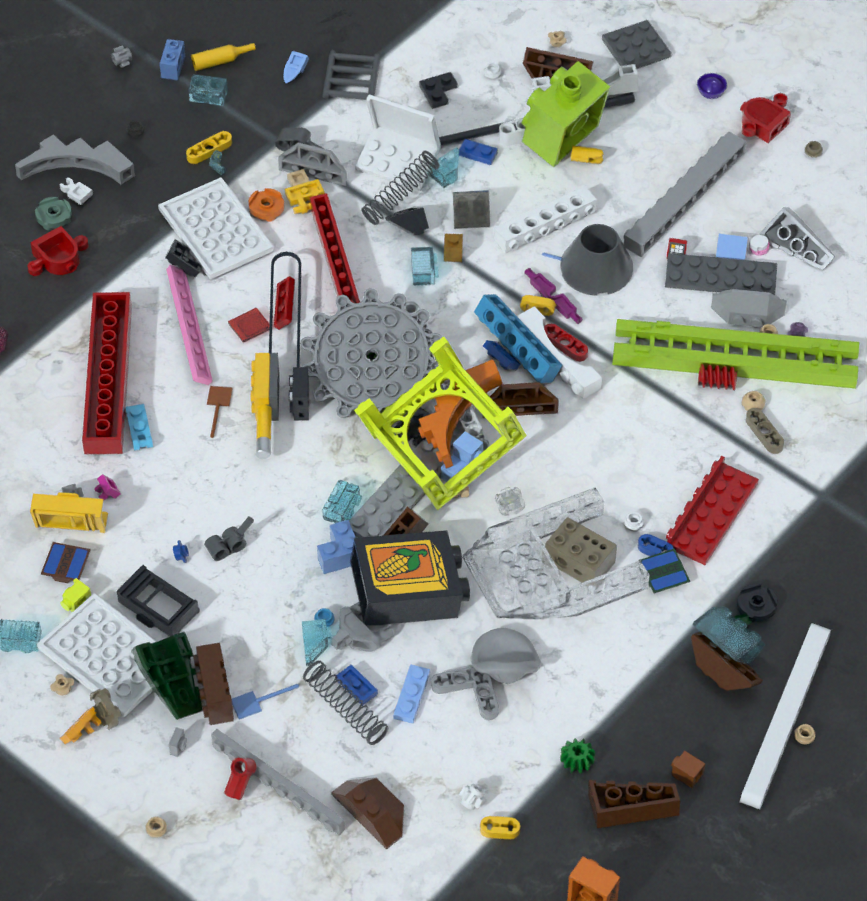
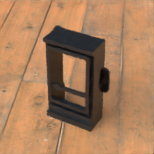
(137, 583)

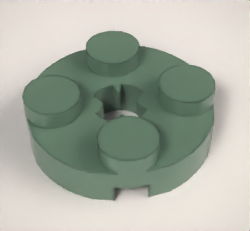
(49, 220)

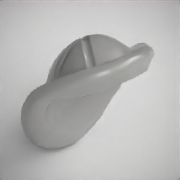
(504, 655)

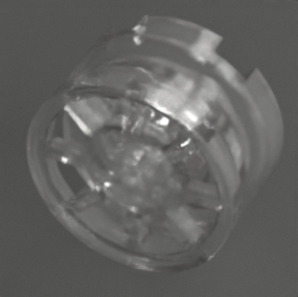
(510, 501)

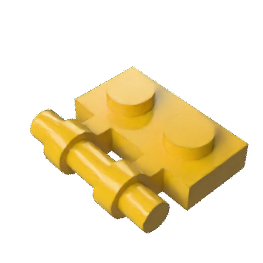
(301, 193)

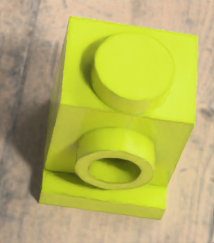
(75, 595)

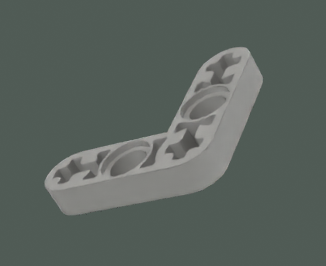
(471, 681)

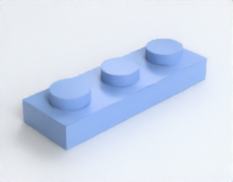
(411, 694)

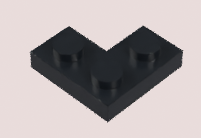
(434, 88)
(178, 257)

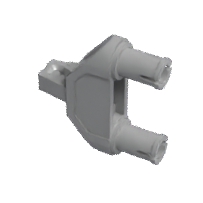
(356, 633)

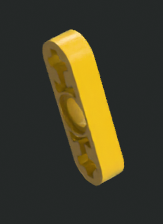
(198, 152)

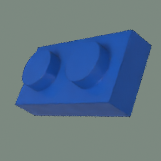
(478, 152)
(497, 352)
(357, 683)

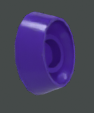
(711, 85)

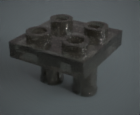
(471, 209)

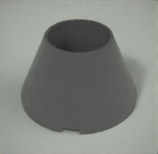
(597, 261)

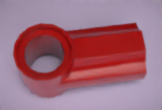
(238, 779)

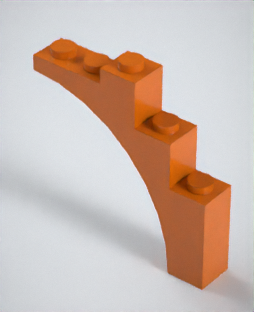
(440, 425)

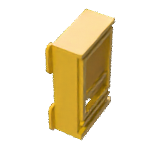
(68, 512)

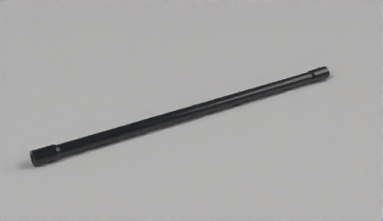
(487, 130)

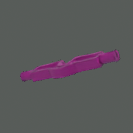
(546, 289)

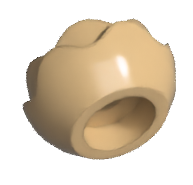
(753, 399)

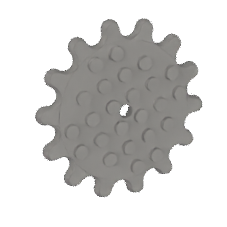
(365, 328)

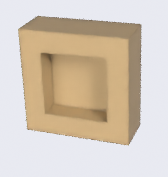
(297, 177)

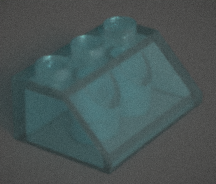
(730, 634)

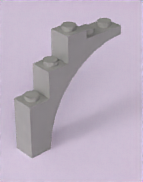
(77, 154)

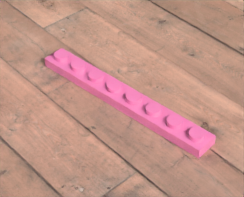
(189, 325)

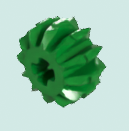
(577, 755)

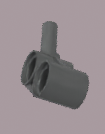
(290, 136)
(231, 542)

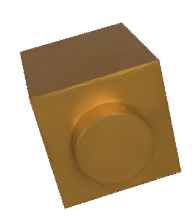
(453, 247)

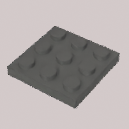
(636, 45)

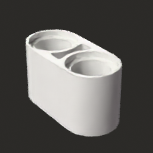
(511, 132)

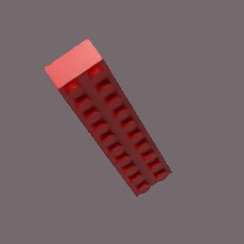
(107, 373)

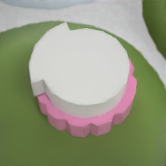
(759, 245)

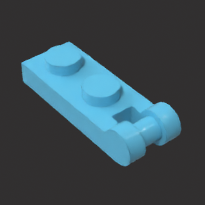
(139, 426)

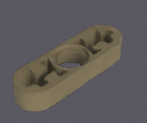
(765, 439)

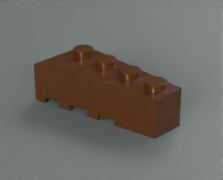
(214, 684)
(632, 802)

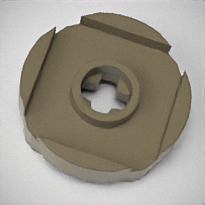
(104, 708)

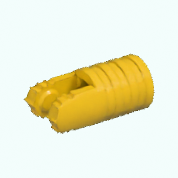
(587, 154)

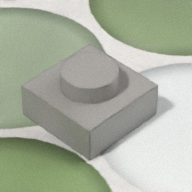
(177, 742)

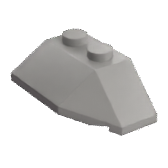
(315, 161)
(748, 307)

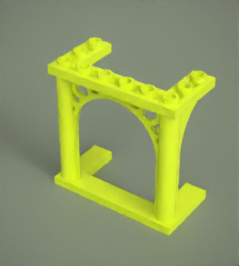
(449, 368)

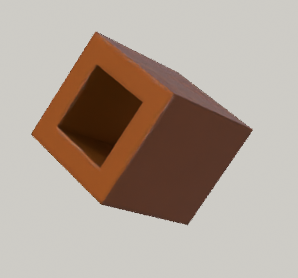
(687, 769)

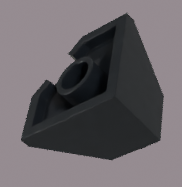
(410, 220)

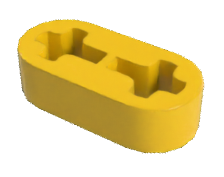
(544, 305)
(499, 827)

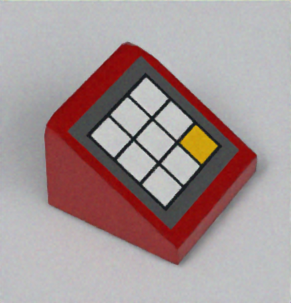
(677, 246)

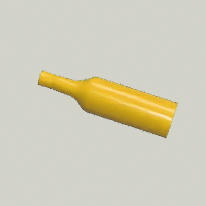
(218, 56)

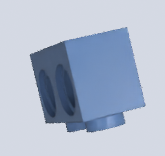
(172, 59)

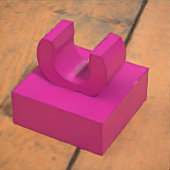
(108, 487)

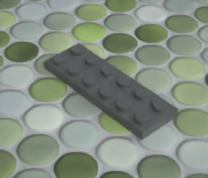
(719, 274)

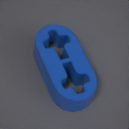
(655, 547)

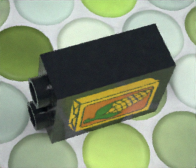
(408, 578)

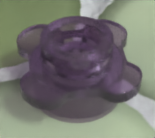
(797, 329)

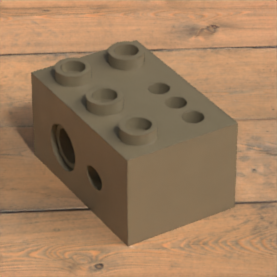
(580, 551)

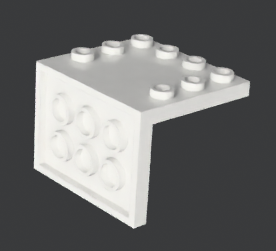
(397, 140)

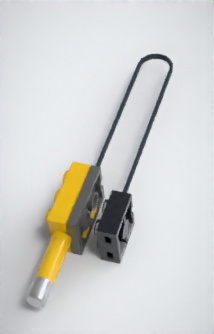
(266, 380)

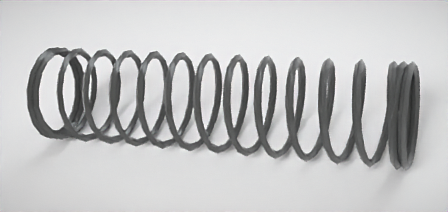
(436, 165)
(372, 732)

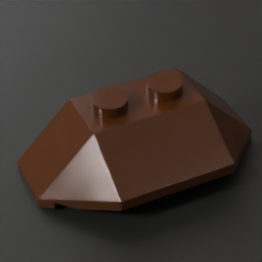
(545, 63)
(525, 399)
(720, 666)
(373, 808)

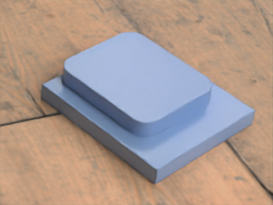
(731, 247)

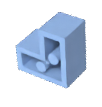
(465, 450)

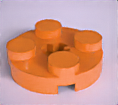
(267, 212)

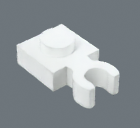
(77, 192)

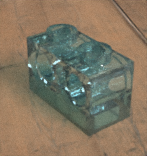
(208, 89)

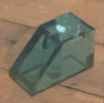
(448, 169)
(315, 639)

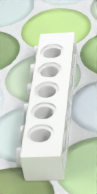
(545, 219)

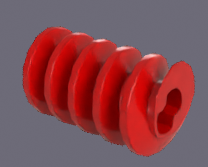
(717, 377)

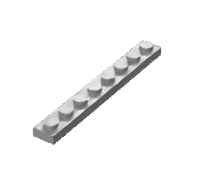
(281, 784)

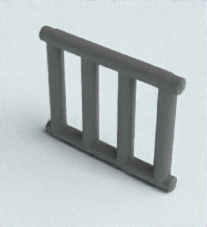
(354, 70)

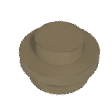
(813, 149)

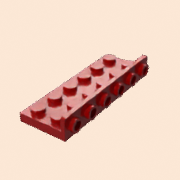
(711, 511)

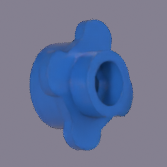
(180, 551)

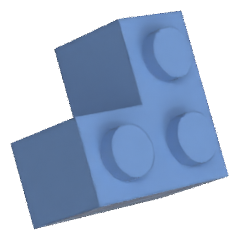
(337, 553)

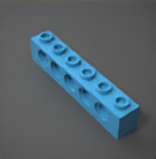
(517, 338)

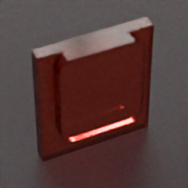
(249, 325)

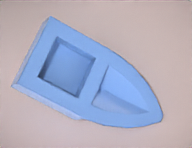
(294, 65)

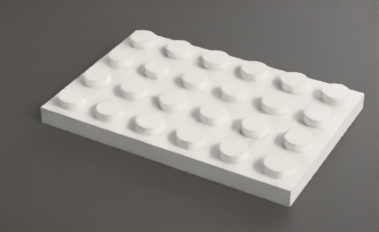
(215, 228)
(97, 651)

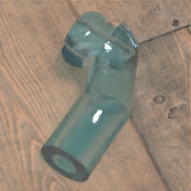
(215, 162)

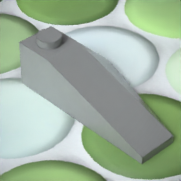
(795, 238)

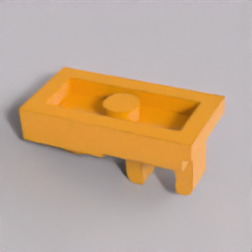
(83, 722)

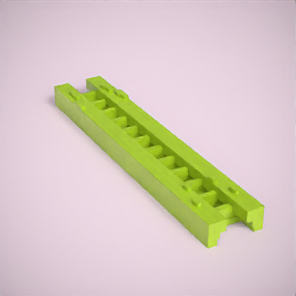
(746, 366)

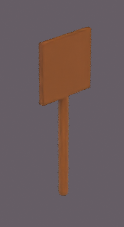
(220, 397)

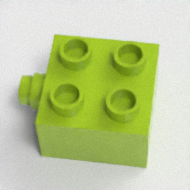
(564, 112)

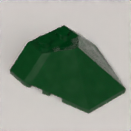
(170, 673)

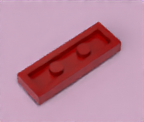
(284, 302)

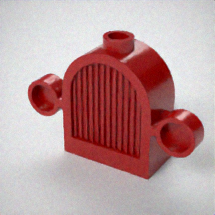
(765, 117)
(56, 252)

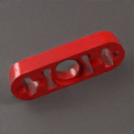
(568, 349)

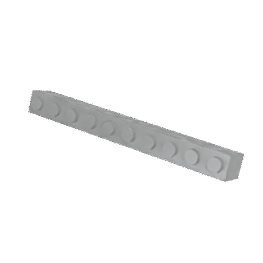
(684, 194)

